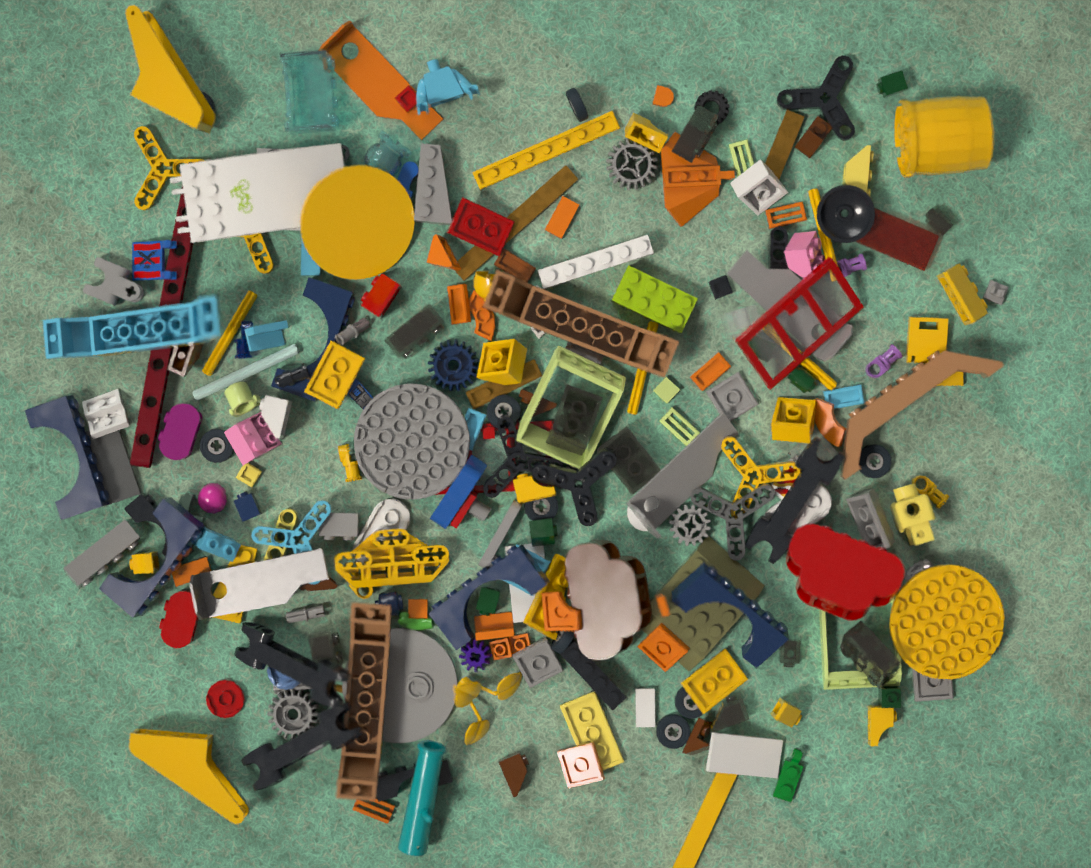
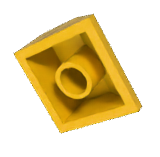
(502, 362)
(793, 420)

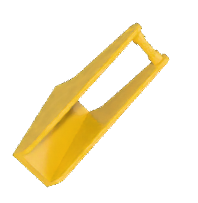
(163, 76)
(189, 764)

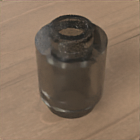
(938, 220)

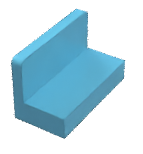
(266, 336)

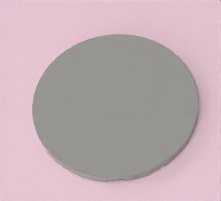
(411, 441)
(405, 717)

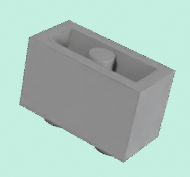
(340, 525)

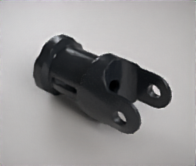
(290, 377)

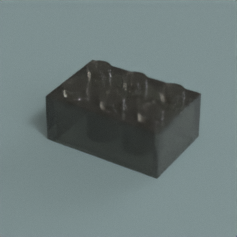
(415, 332)
(574, 420)
(633, 463)
(869, 655)

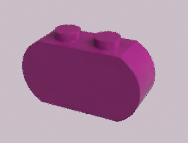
(180, 431)

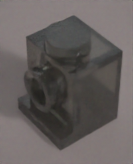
(791, 644)

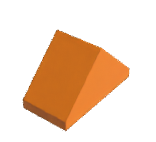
(441, 254)

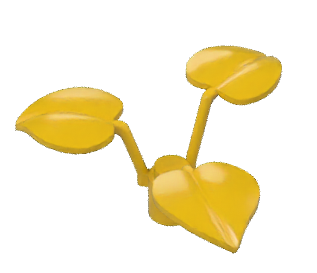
(467, 690)

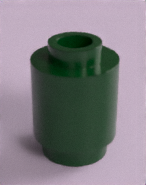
(802, 379)

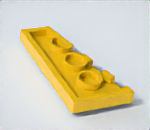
(244, 556)
(555, 573)

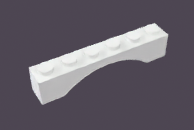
(595, 262)

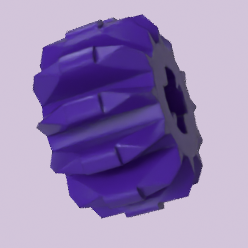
(483, 655)

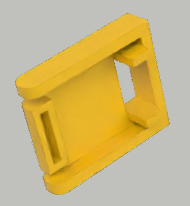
(925, 342)

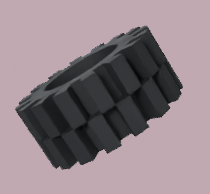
(717, 98)

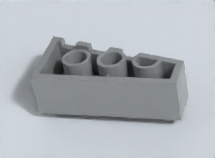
(432, 196)
(101, 554)

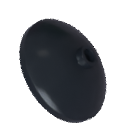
(859, 218)

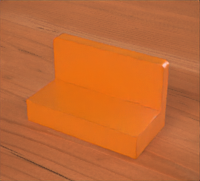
(494, 626)

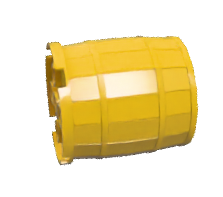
(943, 135)

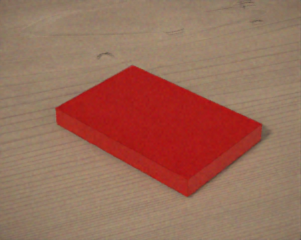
(480, 227)

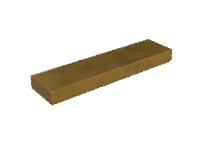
(784, 142)
(486, 392)

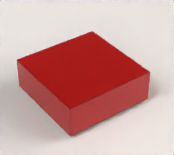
(407, 99)

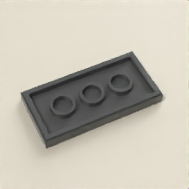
(114, 466)

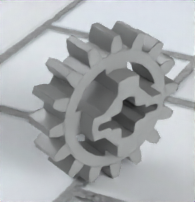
(681, 523)

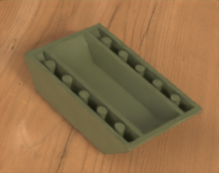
(709, 622)

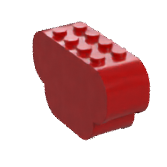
(842, 572)

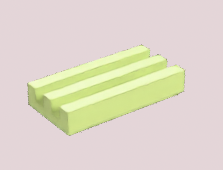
(734, 158)
(667, 415)

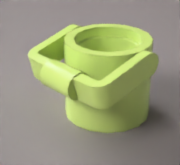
(241, 399)

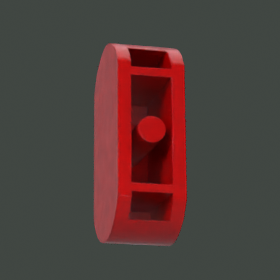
(180, 620)

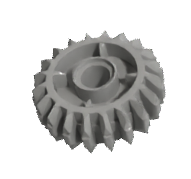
(281, 713)

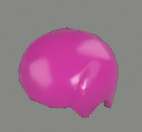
(212, 498)

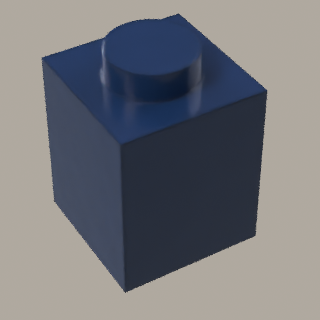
(247, 506)

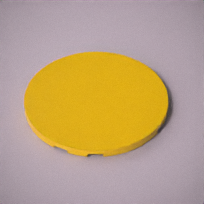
(357, 222)
(947, 622)

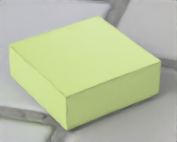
(666, 390)

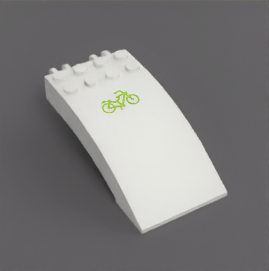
(252, 191)

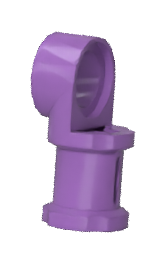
(846, 267)
(884, 361)

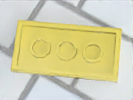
(589, 724)

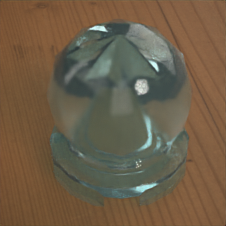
(386, 154)

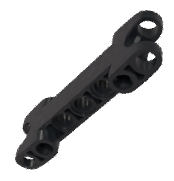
(812, 472)
(318, 677)
(329, 732)

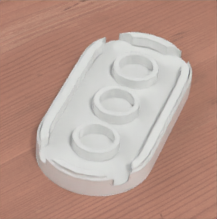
(813, 510)
(386, 515)

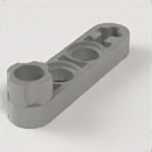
(489, 554)

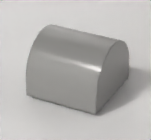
(479, 510)

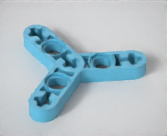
(290, 534)

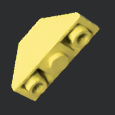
(857, 170)

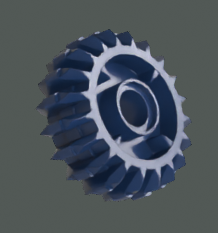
(441, 362)

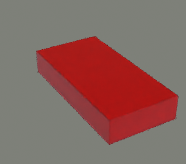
(464, 508)

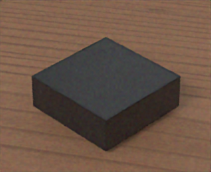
(720, 287)

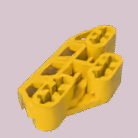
(392, 556)

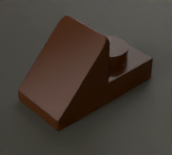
(813, 137)
(543, 406)
(696, 740)

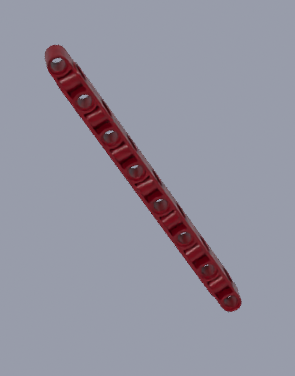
(157, 379)

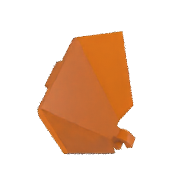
(689, 185)

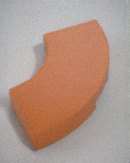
(483, 317)
(827, 423)

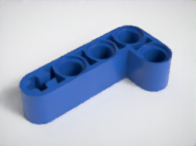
(458, 491)

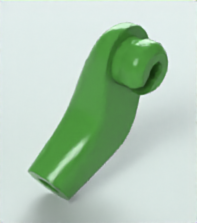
(414, 624)

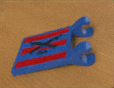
(149, 260)

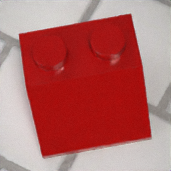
(381, 295)

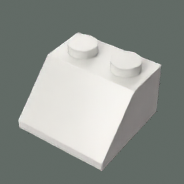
(758, 187)
(276, 414)

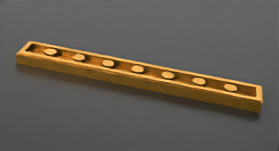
(522, 216)

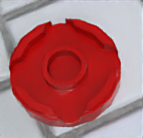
(224, 693)

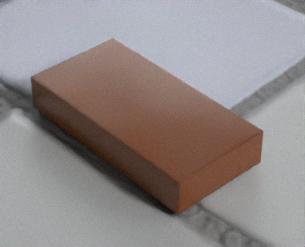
(514, 266)

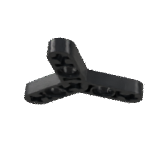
(508, 463)

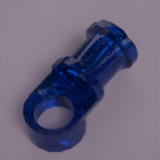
(241, 344)

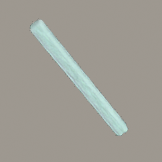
(245, 372)

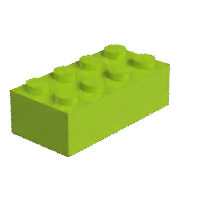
(654, 299)

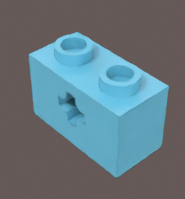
(218, 544)

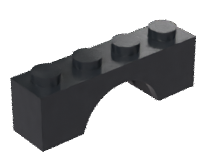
(142, 510)
(593, 676)
(390, 782)

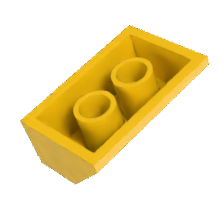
(963, 294)

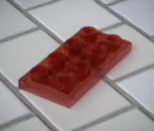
(900, 240)

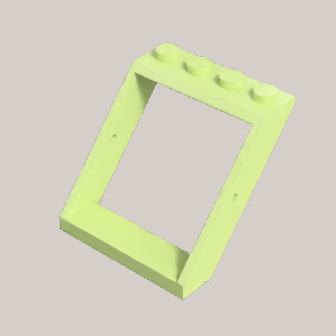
(536, 437)
(847, 679)

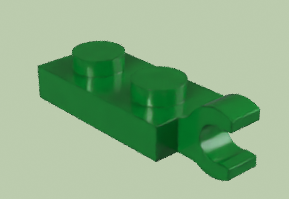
(789, 777)

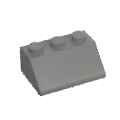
(871, 519)

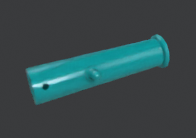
(422, 799)

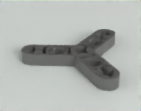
(724, 513)

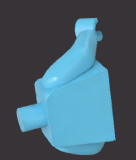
(442, 86)

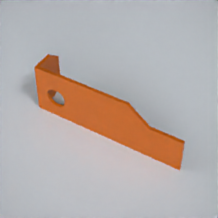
(376, 80)

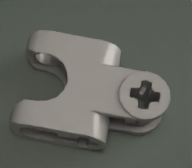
(114, 284)

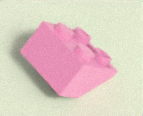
(804, 253)
(251, 438)

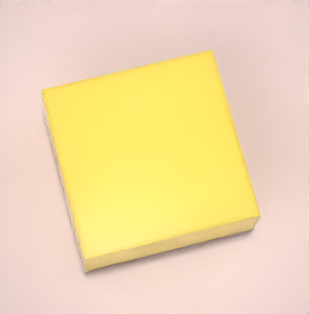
(249, 474)

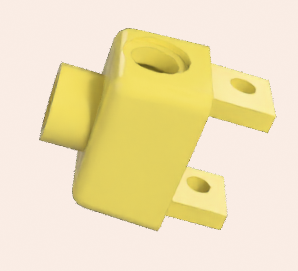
(919, 521)

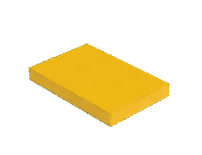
(334, 375)
(714, 681)

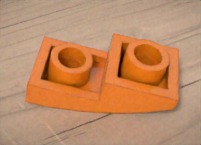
(508, 646)

